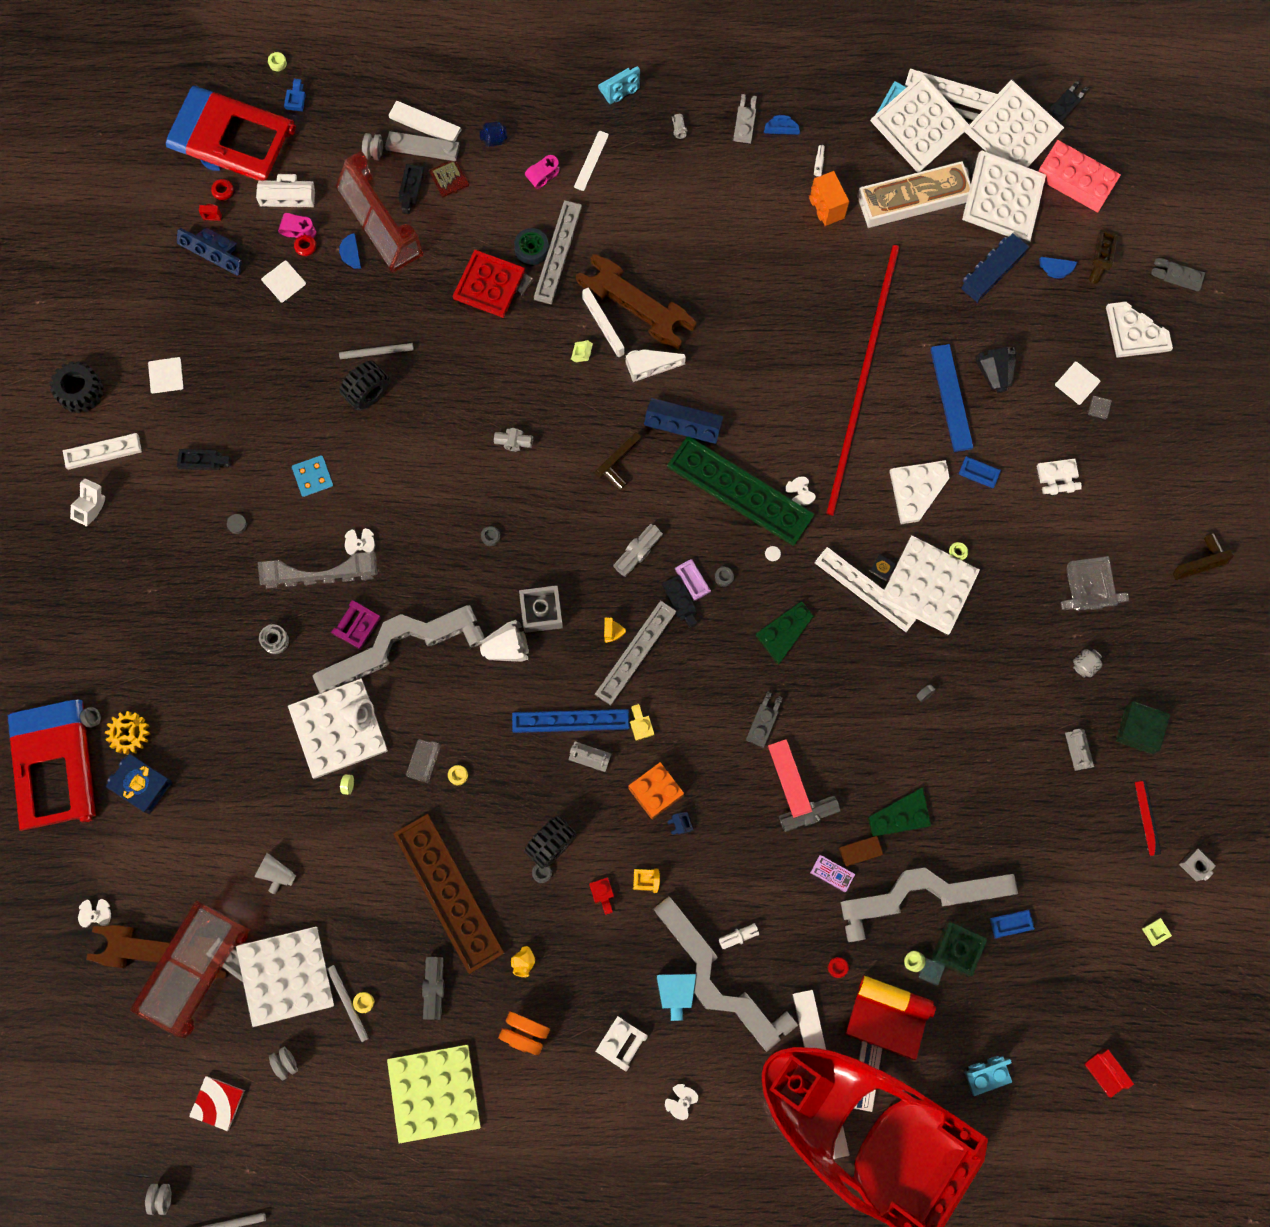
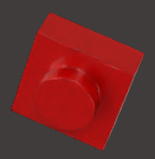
(210, 212)

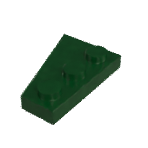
(784, 631)
(901, 816)

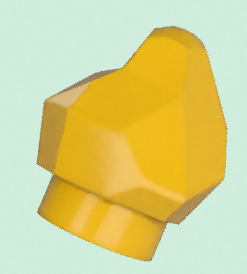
(523, 962)

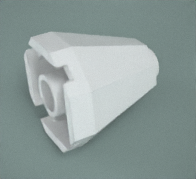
(506, 644)

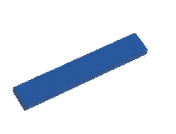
(951, 398)
(570, 720)

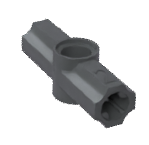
(819, 810)
(433, 988)

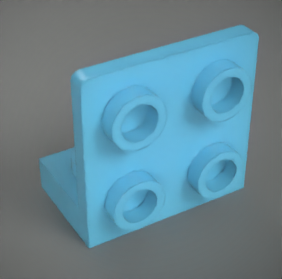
(621, 85)
(988, 1076)

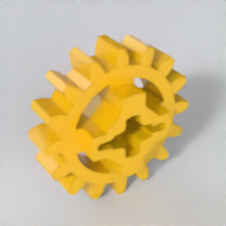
(120, 738)

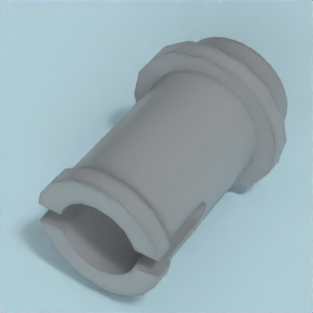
(680, 130)

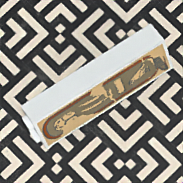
(914, 194)

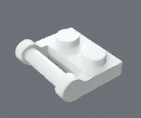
(616, 1039)

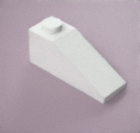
(649, 363)

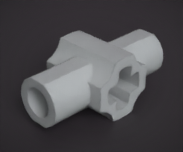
(513, 439)

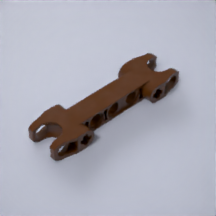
(661, 318)
(123, 947)

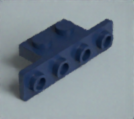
(211, 247)

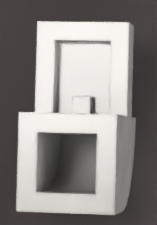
(88, 504)

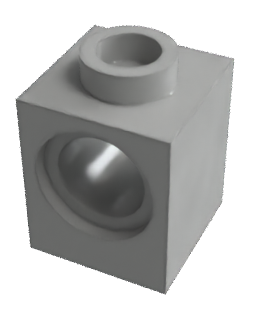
(1189, 862)

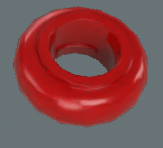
(222, 183)
(308, 251)

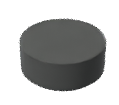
(236, 523)
(490, 536)
(724, 576)
(925, 693)
(90, 717)
(541, 875)

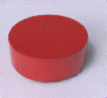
(838, 967)

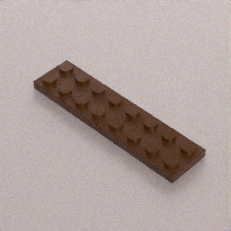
(448, 894)

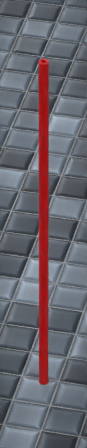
(862, 381)

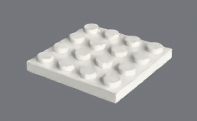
(920, 123)
(1014, 126)
(1004, 196)
(929, 585)
(328, 736)
(284, 976)

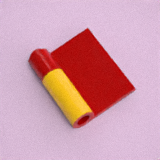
(889, 1017)

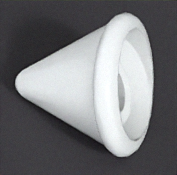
(359, 714)

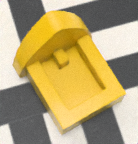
(612, 630)
(646, 880)

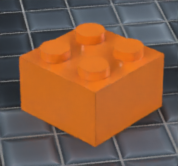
(829, 198)
(656, 790)

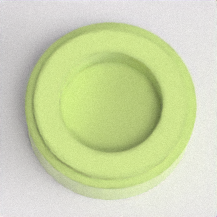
(277, 61)
(347, 784)
(915, 961)

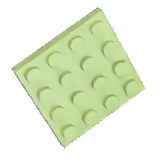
(433, 1094)

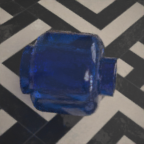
(493, 134)

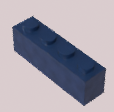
(995, 267)
(683, 420)

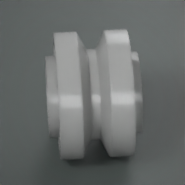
(372, 146)
(266, 634)
(283, 1063)
(158, 1199)

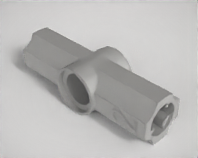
(638, 550)

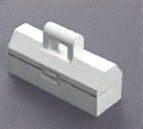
(286, 194)

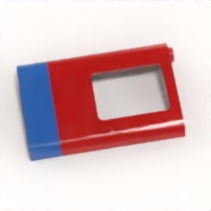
(204, 122)
(48, 735)

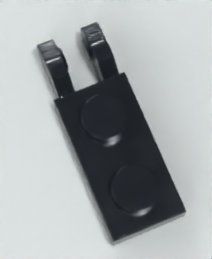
(1067, 103)

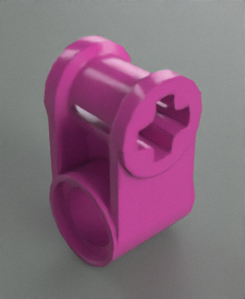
(542, 171)
(296, 226)

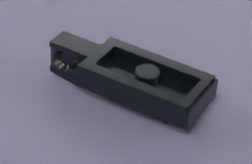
(410, 186)
(202, 460)
(680, 600)

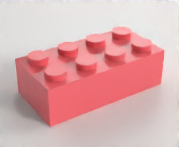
(1078, 176)

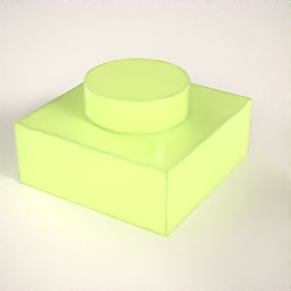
(581, 351)
(1156, 932)

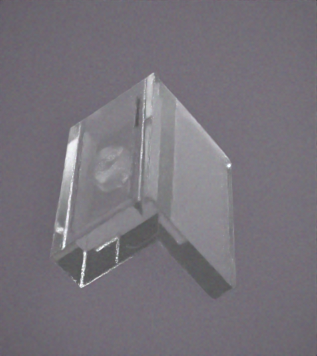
(423, 760)

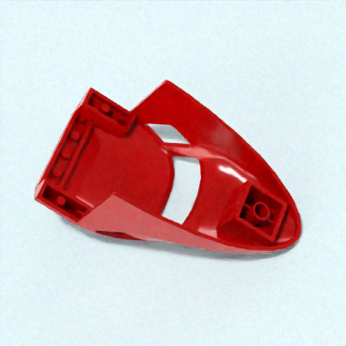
(913, 1157)

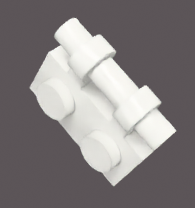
(1059, 471)

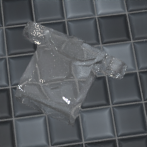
(1092, 585)

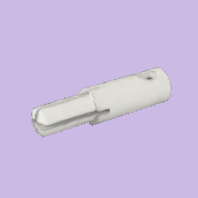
(819, 161)

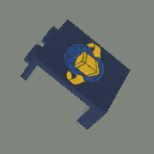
(138, 784)

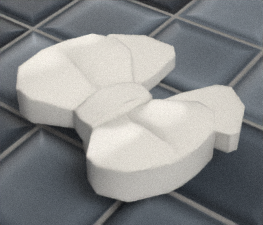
(800, 485)
(353, 544)
(101, 915)
(687, 1097)

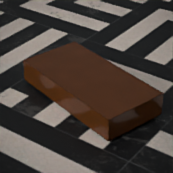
(861, 851)

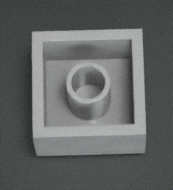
(540, 609)

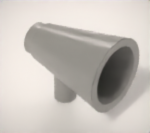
(276, 872)

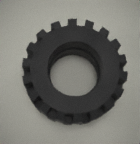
(67, 377)
(364, 385)
(550, 842)

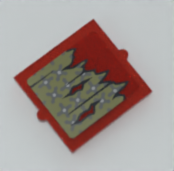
(448, 178)

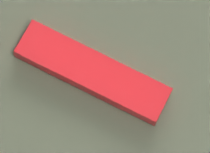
(790, 778)

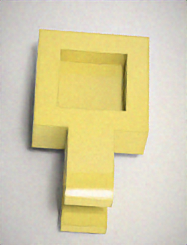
(641, 725)

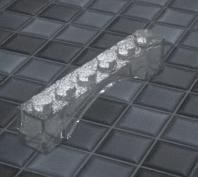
(357, 565)

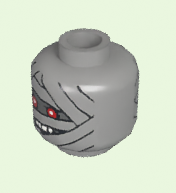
(1087, 663)

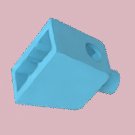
(676, 993)

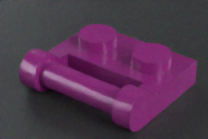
(361, 627)

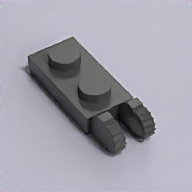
(1178, 274)
(763, 722)

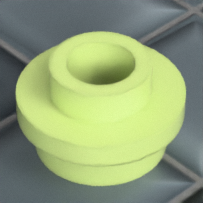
(958, 546)

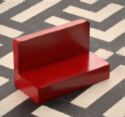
(1108, 1073)

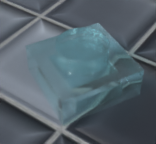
(931, 972)

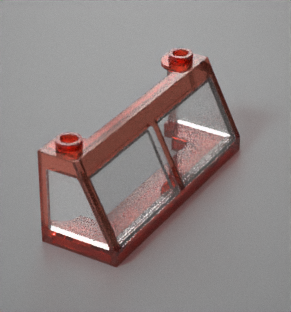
(394, 244)
(188, 969)

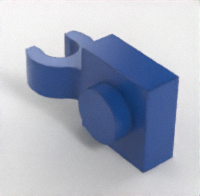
(295, 98)

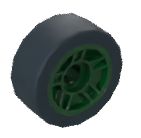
(522, 246)

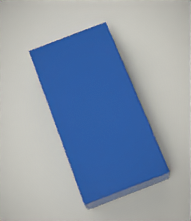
(979, 472)
(1012, 924)

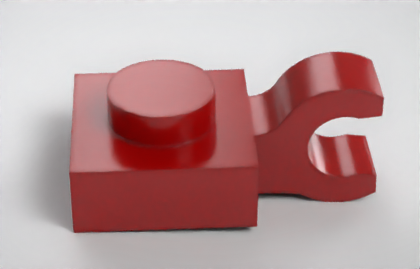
(602, 893)

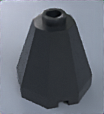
(998, 367)

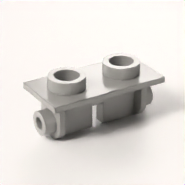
(1079, 749)
(589, 756)

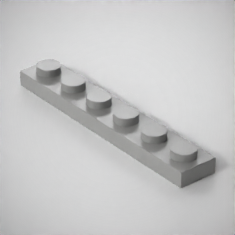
(557, 252)
(635, 653)

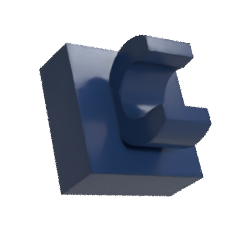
(681, 823)

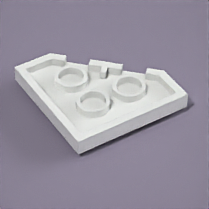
(1135, 332)
(917, 488)

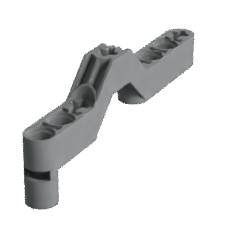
(392, 631)
(920, 879)
(701, 953)

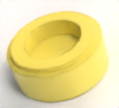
(458, 775)
(363, 1002)

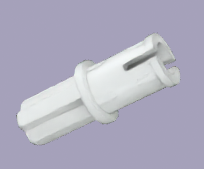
(738, 936)

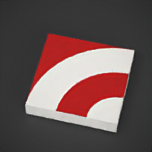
(217, 1103)

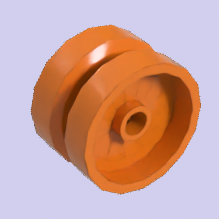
(523, 1035)

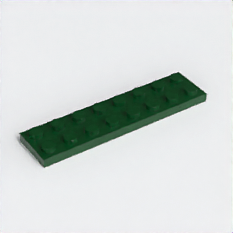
(740, 490)

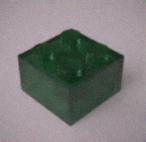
(1143, 727)
(959, 949)

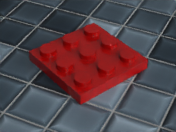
(489, 283)

